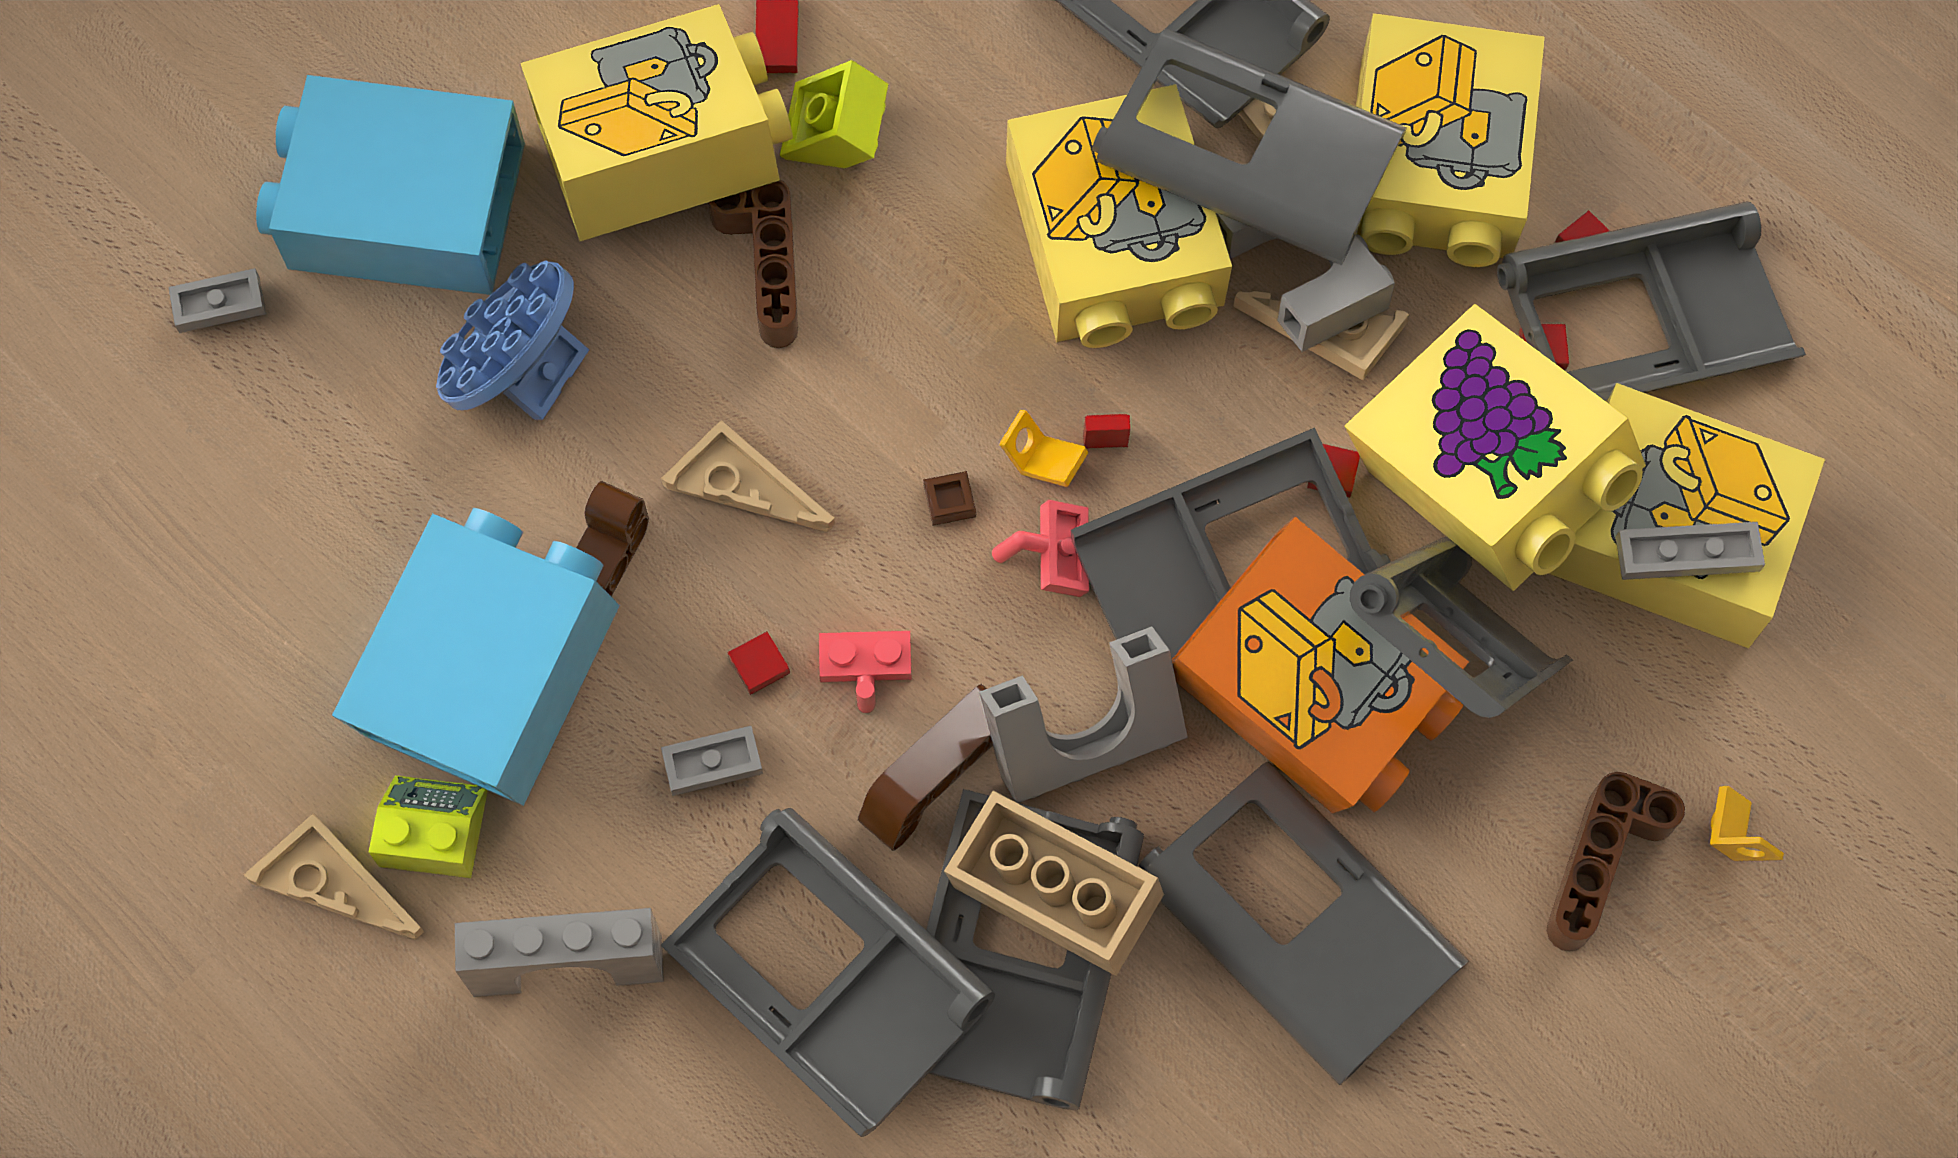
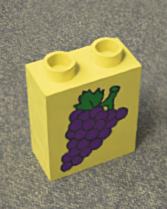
(1498, 447)

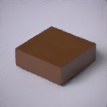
(949, 498)

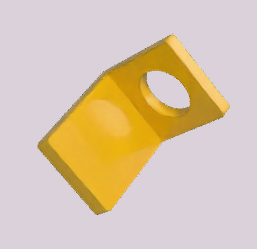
(1042, 456)
(1730, 828)

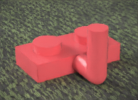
(1059, 561)
(865, 659)

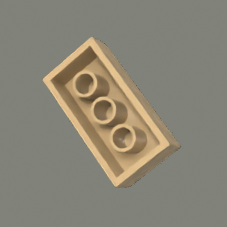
(1054, 882)

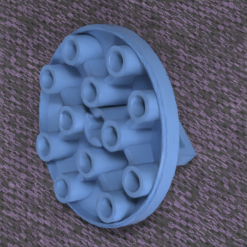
(514, 344)

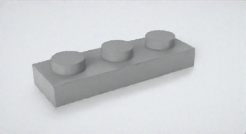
(1690, 550)

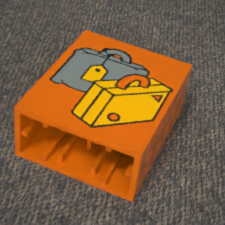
(1310, 677)

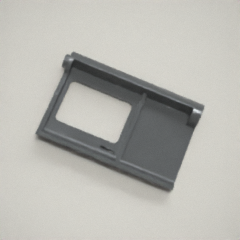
(1257, 31)
(1306, 174)
(1699, 280)
(1154, 556)
(1431, 583)
(1343, 976)
(1043, 1018)
(878, 1019)

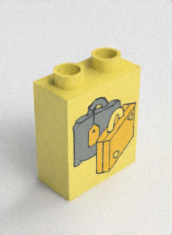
(656, 120)
(1468, 138)
(1105, 241)
(1700, 476)

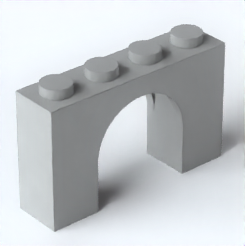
(1330, 302)
(1141, 720)
(497, 952)

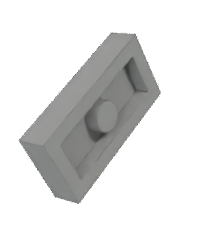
(217, 300)
(711, 760)

